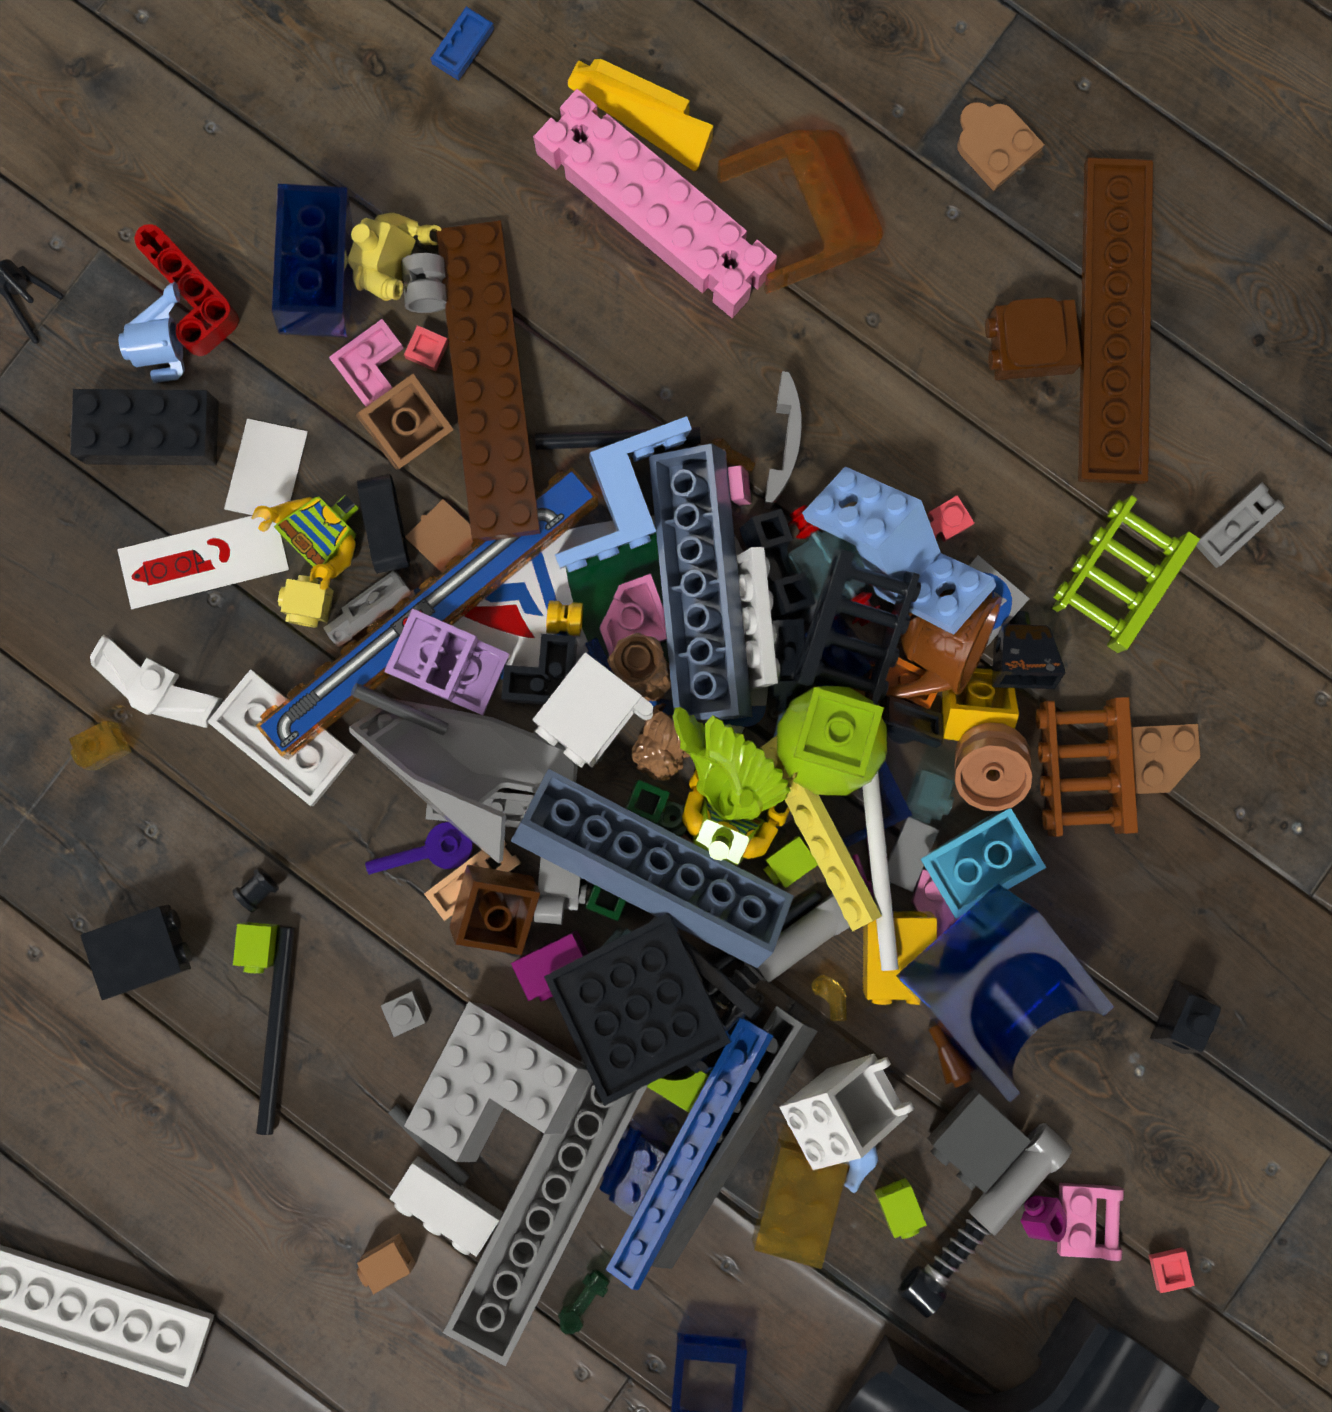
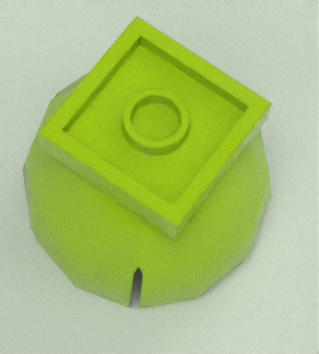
(832, 740)

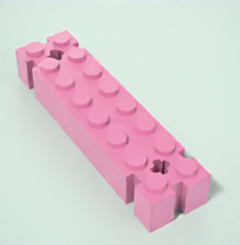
(654, 203)

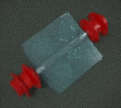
(815, 558)

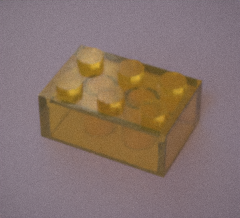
(798, 1207)

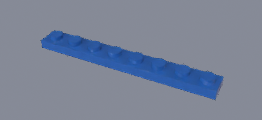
(689, 1154)

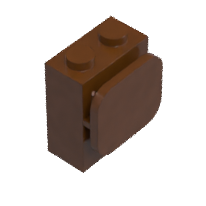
(1033, 339)

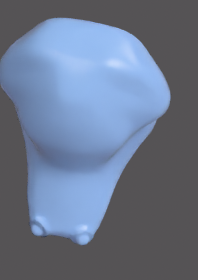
(859, 1169)

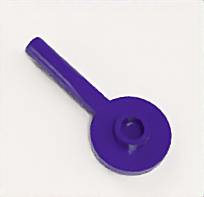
(443, 846)

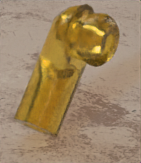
(832, 993)

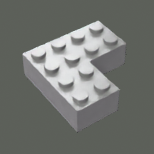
(489, 1068)

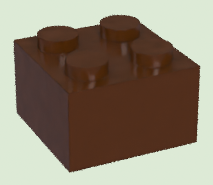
(494, 910)

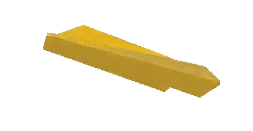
(645, 109)

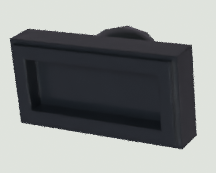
(911, 722)

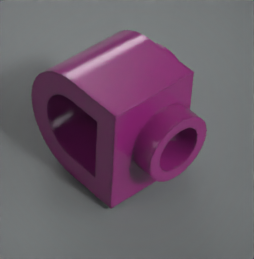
(1044, 1219)

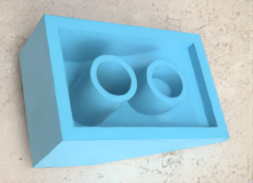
(981, 858)

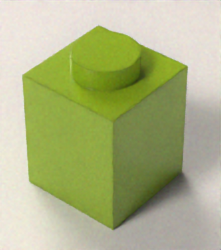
(789, 862)
(255, 946)
(900, 1209)

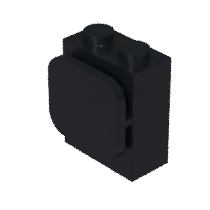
(136, 951)

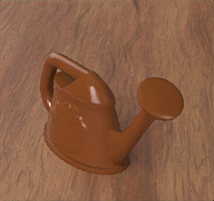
(945, 656)

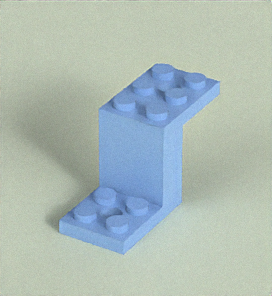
(624, 493)
(896, 538)

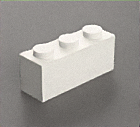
(446, 1207)

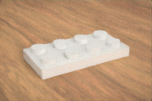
(757, 621)
(308, 771)

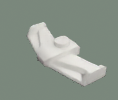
(151, 686)

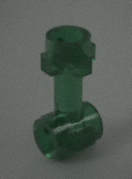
(571, 1315)

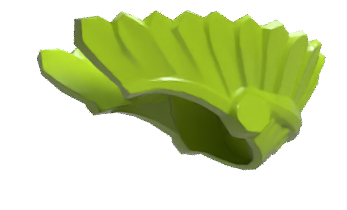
(729, 769)

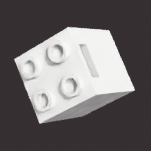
(589, 711)
(845, 1112)

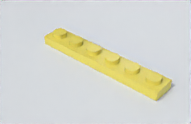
(827, 849)

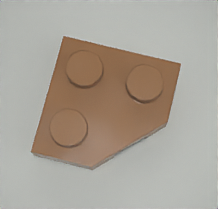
(1163, 756)

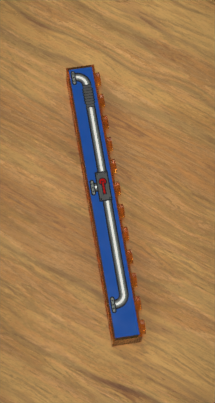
(446, 598)

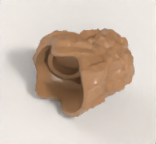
(641, 665)
(659, 747)

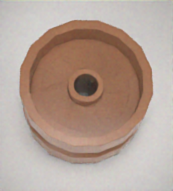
(993, 767)

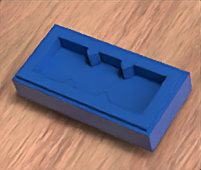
(462, 43)

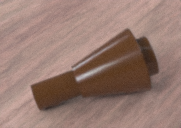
(954, 1065)

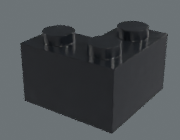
(537, 684)

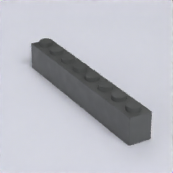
(779, 1061)

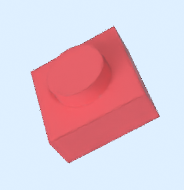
(426, 348)
(1171, 1270)

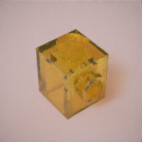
(99, 746)

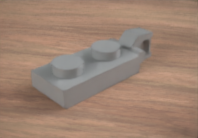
(367, 608)

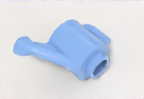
(153, 339)

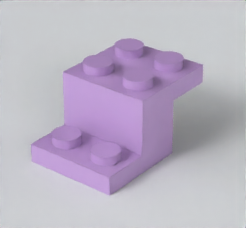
(447, 662)

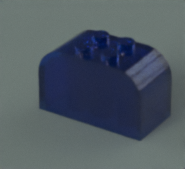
(312, 261)

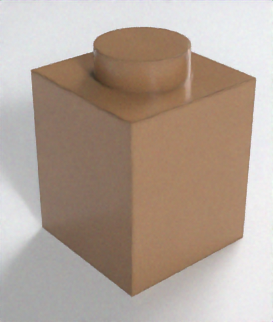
(385, 1264)

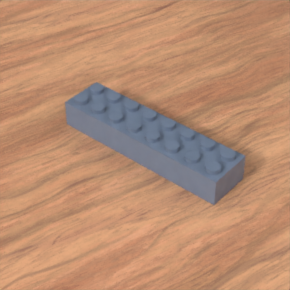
(700, 583)
(653, 869)

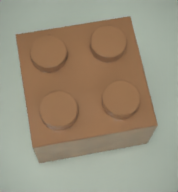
(404, 422)

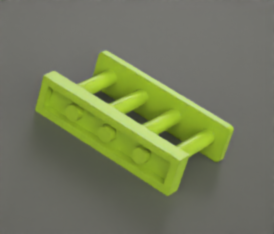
(1158, 576)

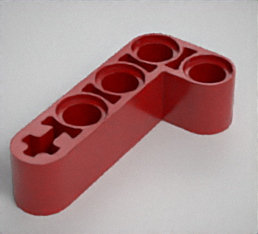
(188, 279)

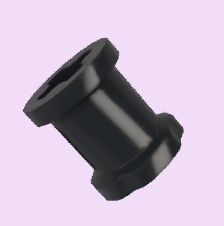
(255, 890)

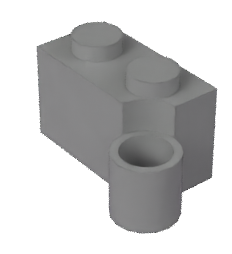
(558, 891)

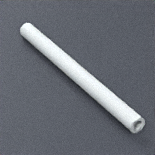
(880, 875)

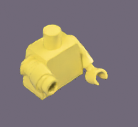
(379, 250)

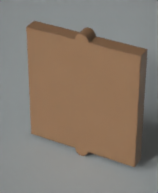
(441, 535)

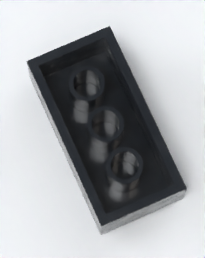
(144, 427)

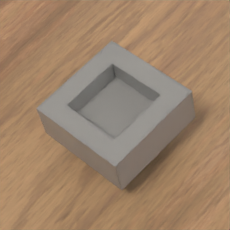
(403, 1013)

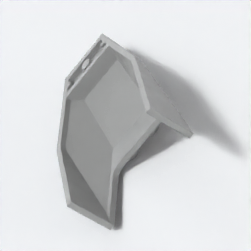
(463, 765)

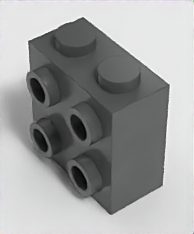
(977, 1141)

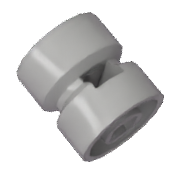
(423, 277)

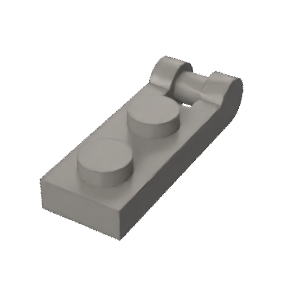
(1239, 525)

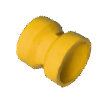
(564, 618)

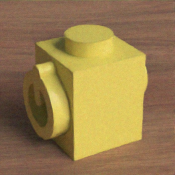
(305, 602)

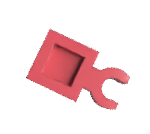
(950, 519)

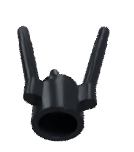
(14, 282)

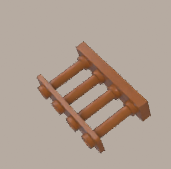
(1116, 749)

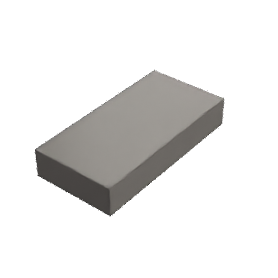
(911, 844)

